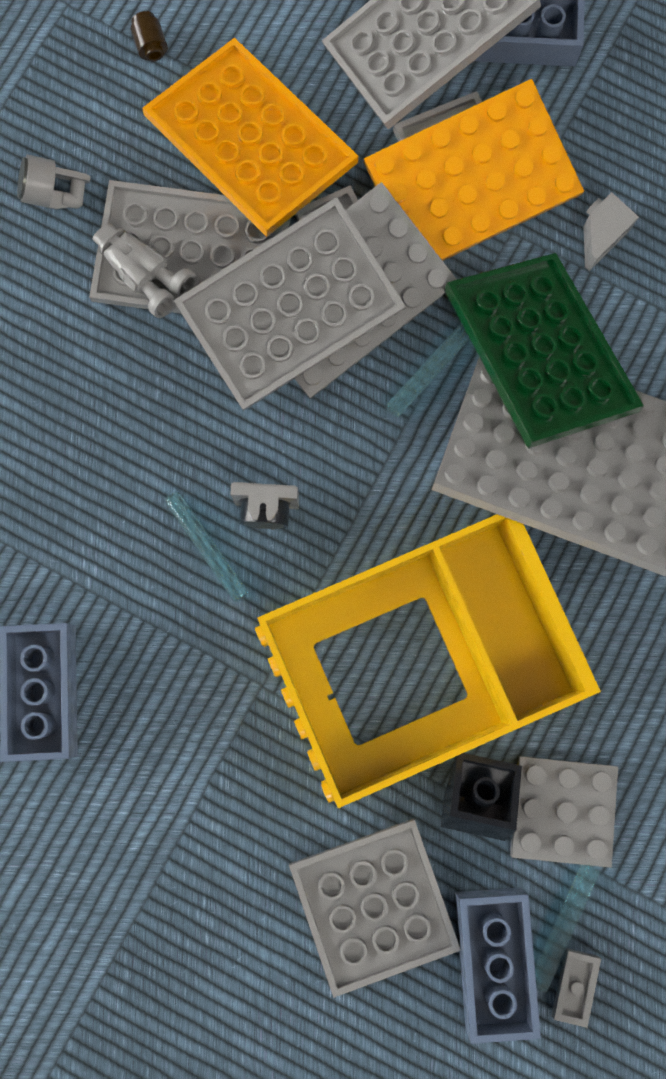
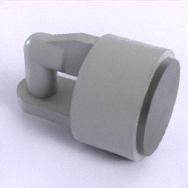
(37, 184)

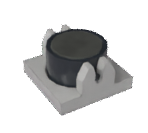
(264, 504)

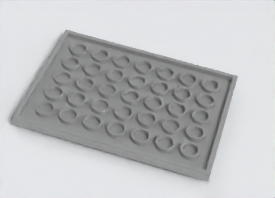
(587, 487)

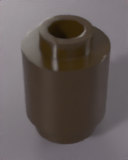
(148, 36)

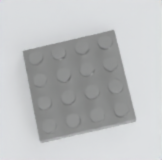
(374, 907)

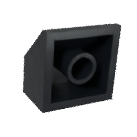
(482, 797)

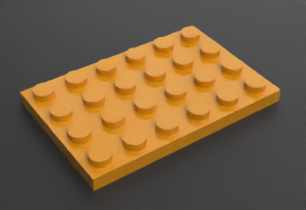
(250, 136)
(479, 171)

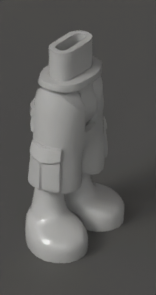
(140, 265)

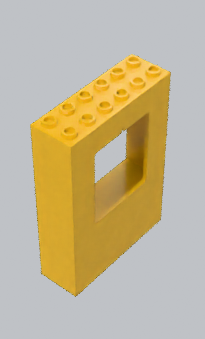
(498, 629)

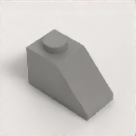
(605, 227)

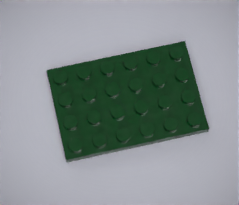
(542, 349)

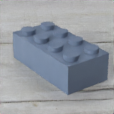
(545, 38)
(38, 692)
(497, 965)

